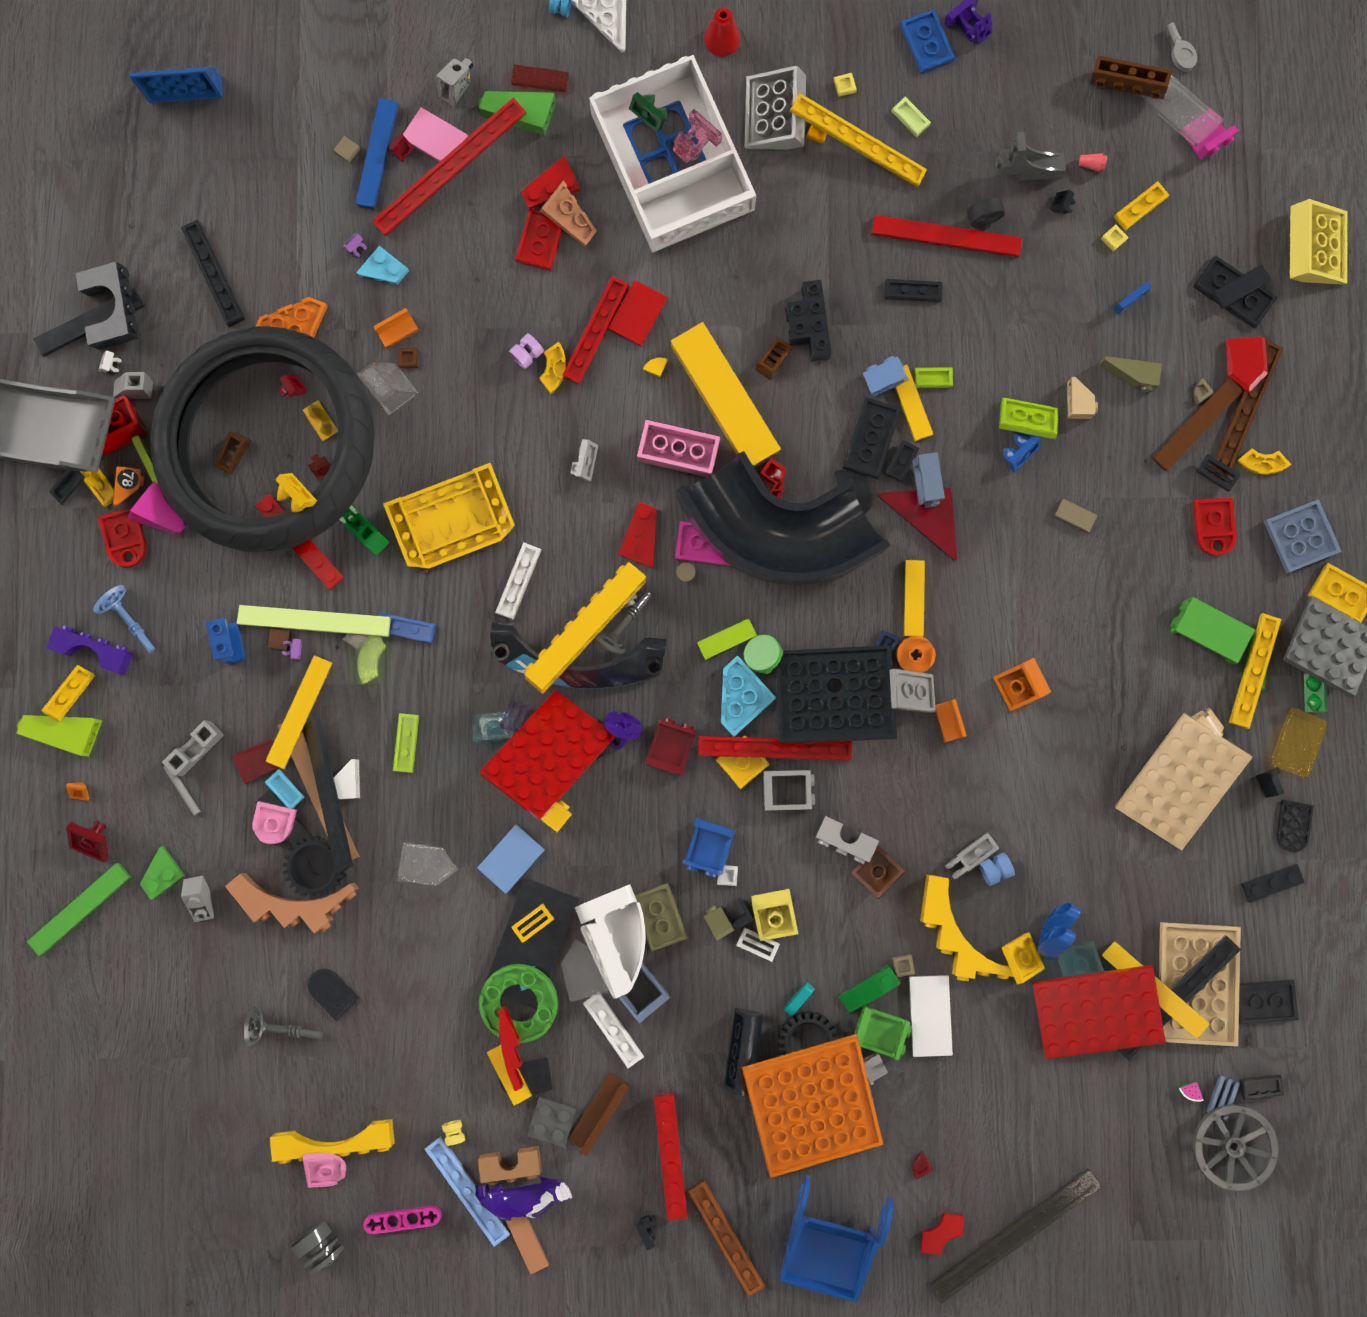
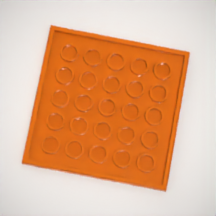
(812, 1106)

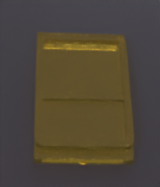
(1299, 742)

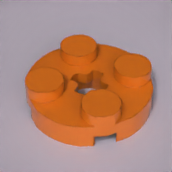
(924, 648)

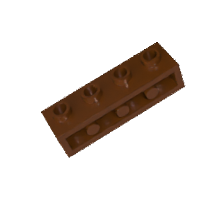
(1131, 77)

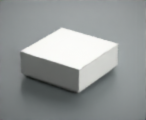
(729, 876)

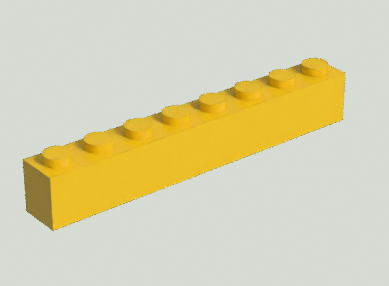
(585, 627)

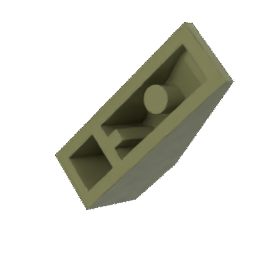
(1136, 373)
(718, 922)

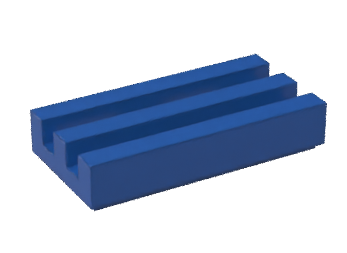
(1134, 296)

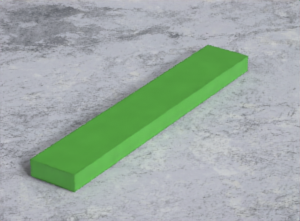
(79, 909)

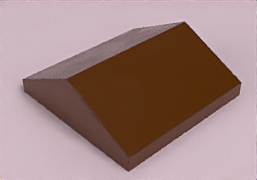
(878, 873)

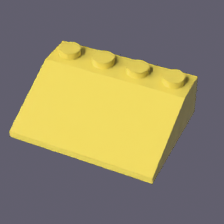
(1318, 243)

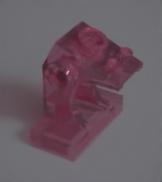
(702, 131)

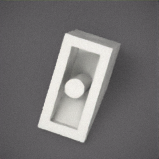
(348, 781)

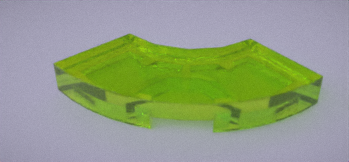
(369, 658)

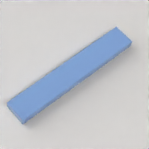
(465, 1189)

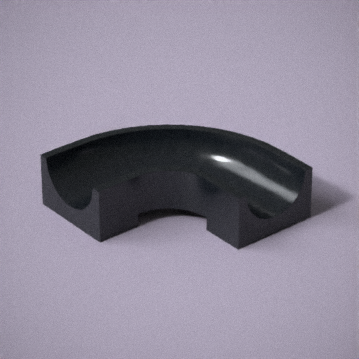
(777, 537)

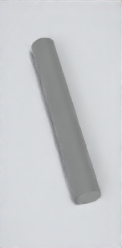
(183, 792)

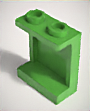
(882, 1032)

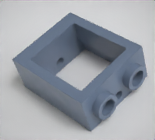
(928, 479)
(651, 1006)

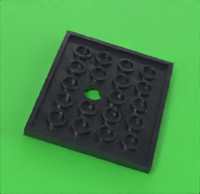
(854, 713)

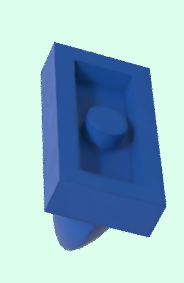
(1028, 446)

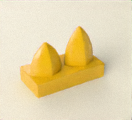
(320, 420)
(291, 487)

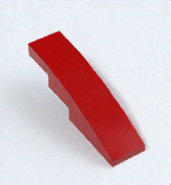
(509, 1040)

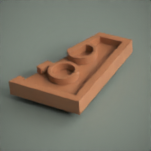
(566, 213)

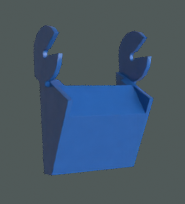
(830, 1255)

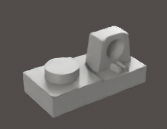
(587, 455)

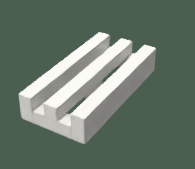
(742, 937)

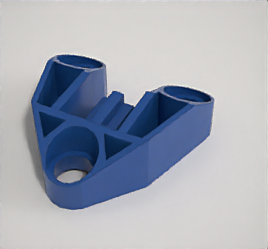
(1055, 931)

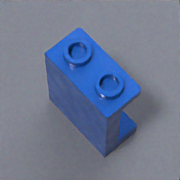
(225, 641)
(709, 848)

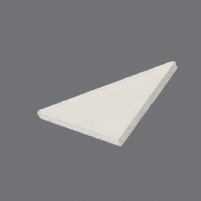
(607, 17)

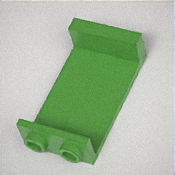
(1212, 629)

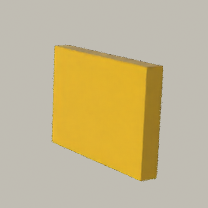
(1341, 592)

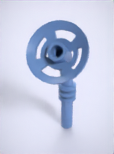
(113, 603)

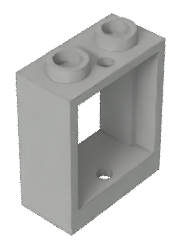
(767, 787)

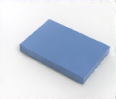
(511, 858)

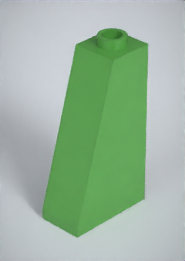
(537, 105)

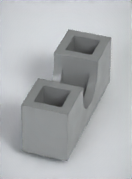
(202, 740)
(830, 835)

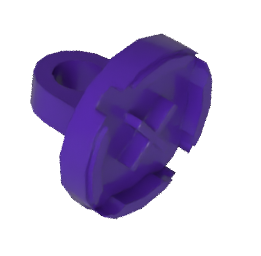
(622, 726)

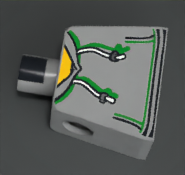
(454, 80)

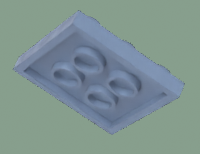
(1302, 536)

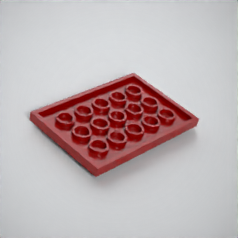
(547, 755)
(1099, 1012)

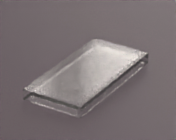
(1185, 112)

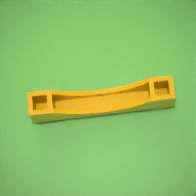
(292, 1145)

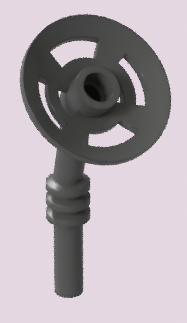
(612, 640)
(256, 1026)

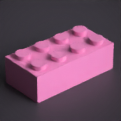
(678, 448)

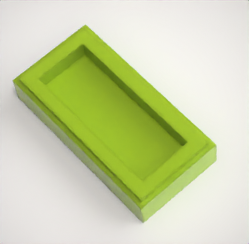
(933, 377)

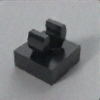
(1063, 201)

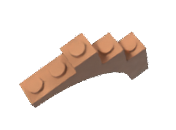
(259, 903)

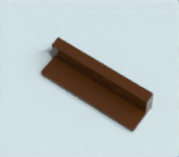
(599, 1113)

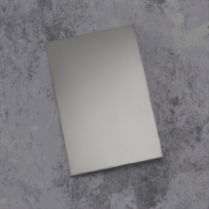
(912, 691)

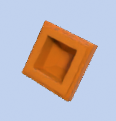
(77, 791)

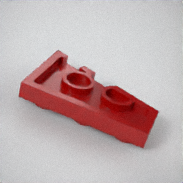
(544, 186)
(640, 536)

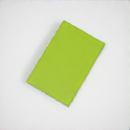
(1028, 418)

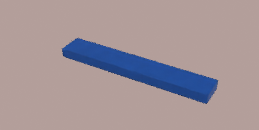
(377, 153)

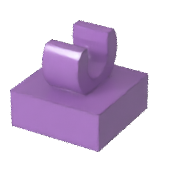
(352, 244)
(295, 649)

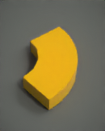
(555, 368)
(1262, 463)

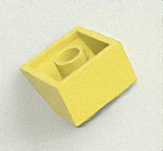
(774, 915)

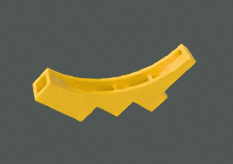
(936, 912)

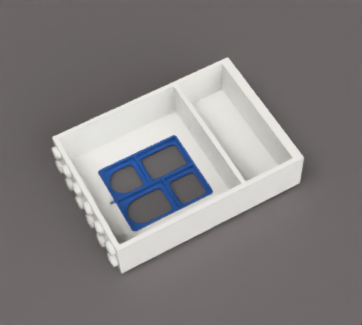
(690, 197)

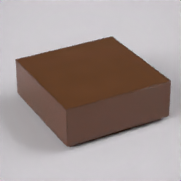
(407, 357)
(277, 637)

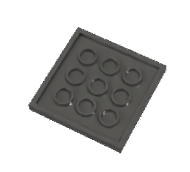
(1329, 647)

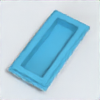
(284, 789)

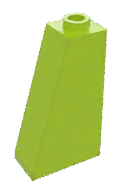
(70, 734)

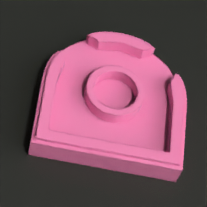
(273, 822)
(323, 1169)

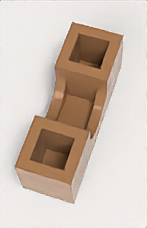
(493, 1169)

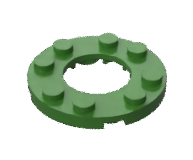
(529, 977)

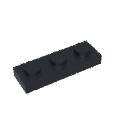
(1272, 883)

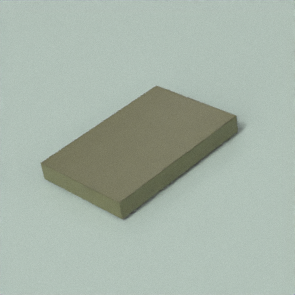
(661, 917)

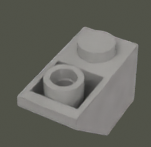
(133, 384)
(197, 898)

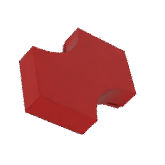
(949, 1227)

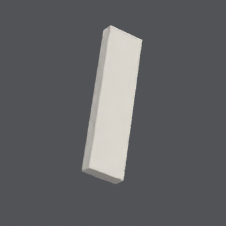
(518, 581)
(613, 1030)

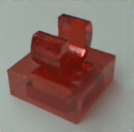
(319, 466)

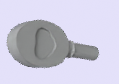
(1183, 53)

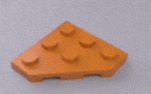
(300, 317)

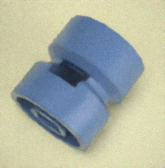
(997, 868)

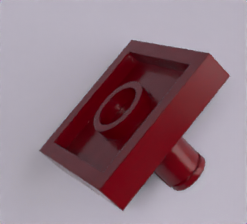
(88, 841)

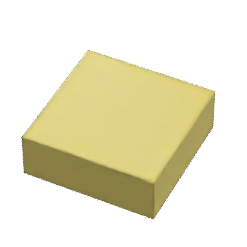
(845, 84)
(1114, 238)

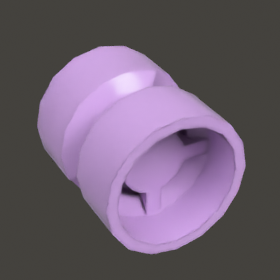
(521, 356)

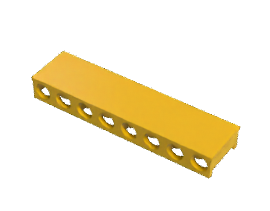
(724, 394)

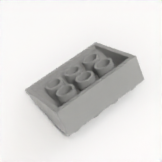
(768, 108)

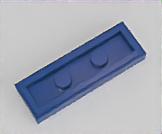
(411, 628)

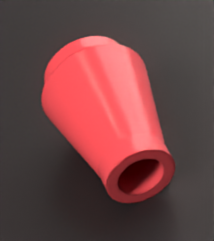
(1093, 161)

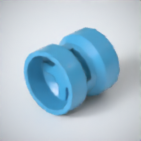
(560, 6)

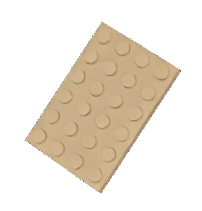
(1183, 781)
(1218, 1000)

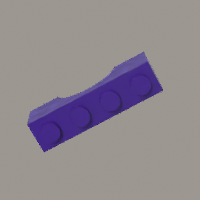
(110, 658)

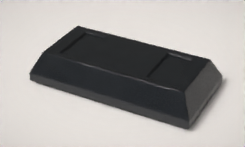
(66, 485)

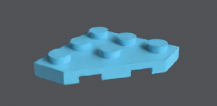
(742, 696)

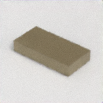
(1075, 515)

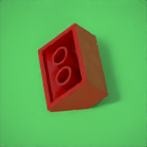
(123, 426)

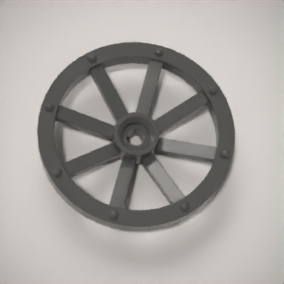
(1239, 1147)

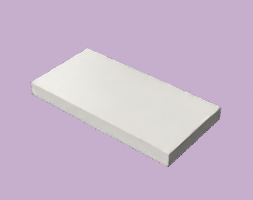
(930, 1015)

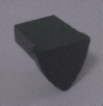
(1270, 782)

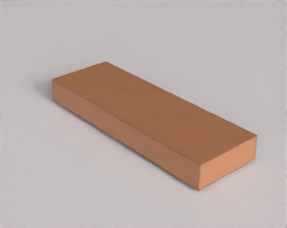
(528, 1244)

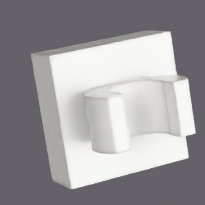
(107, 361)

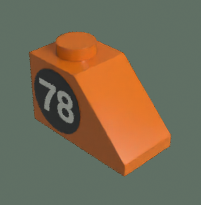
(126, 484)

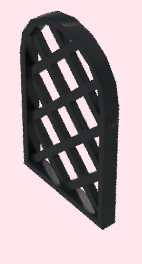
(1301, 825)

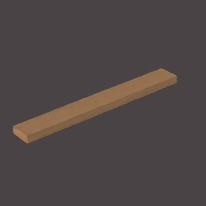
(303, 764)

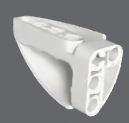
(615, 937)

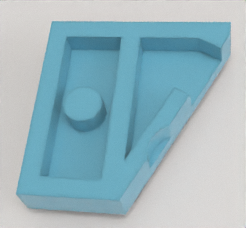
(383, 267)

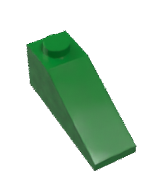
(364, 530)
(869, 989)

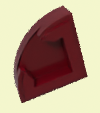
(921, 1166)

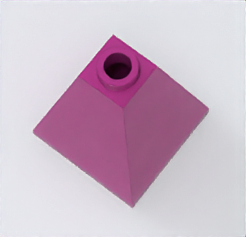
(156, 512)

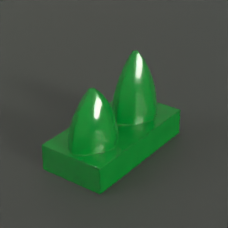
(1315, 695)

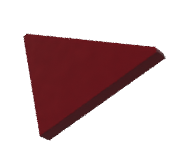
(932, 522)

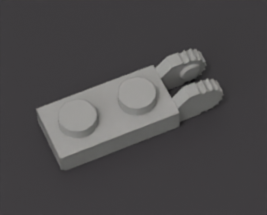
(973, 854)

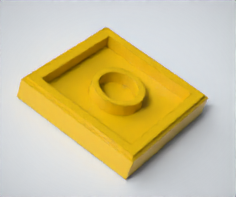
(742, 769)
(1023, 958)

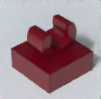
(401, 147)
(292, 386)

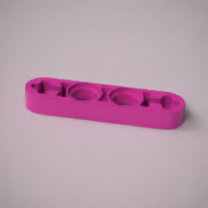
(403, 1223)

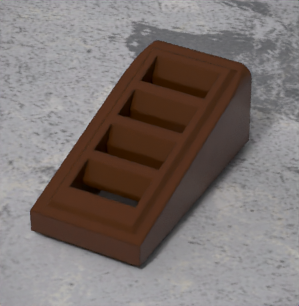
(767, 368)
(241, 448)

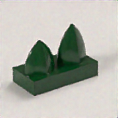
(643, 108)

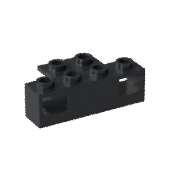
(809, 321)

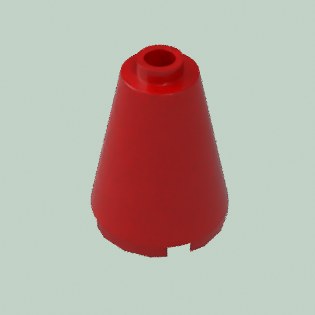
(722, 33)

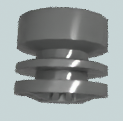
(317, 1248)

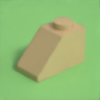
(1080, 400)

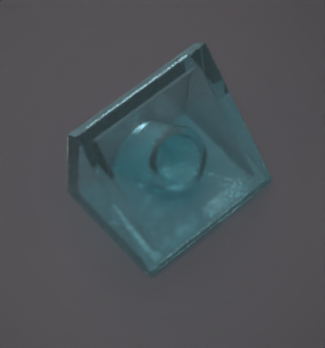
(487, 728)
(1080, 959)

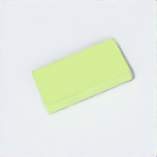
(911, 117)

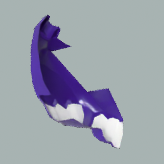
(523, 1201)

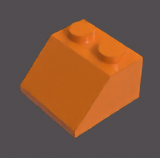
(1022, 684)

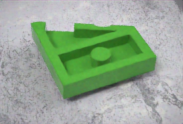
(161, 874)

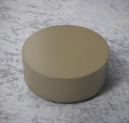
(685, 572)

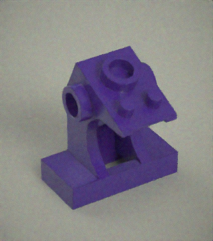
(963, 14)

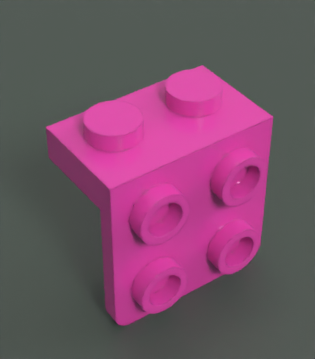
(1215, 141)

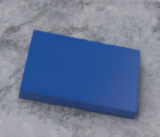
(927, 41)

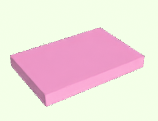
(433, 135)

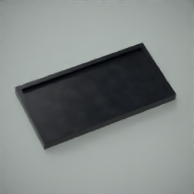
(541, 948)

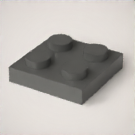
(552, 1121)

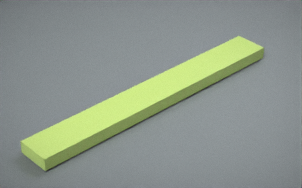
(313, 621)

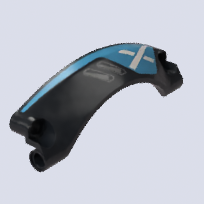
(620, 672)

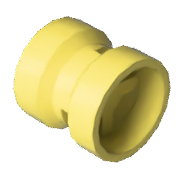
(453, 1132)

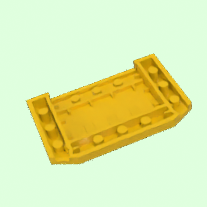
(450, 518)

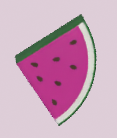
(1191, 1091)

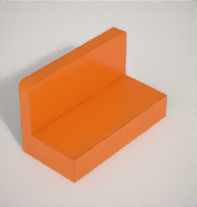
(396, 328)
(950, 721)

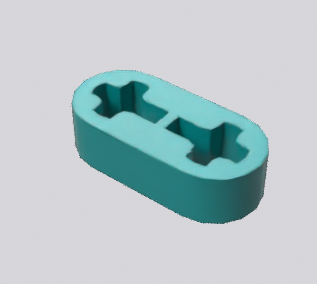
(798, 999)

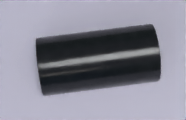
(742, 1048)

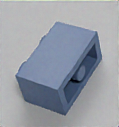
(885, 376)

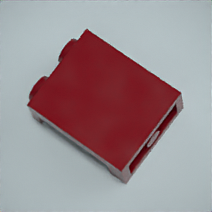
(671, 746)

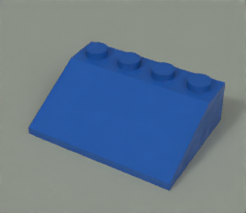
(179, 84)

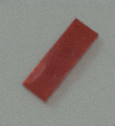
(540, 78)

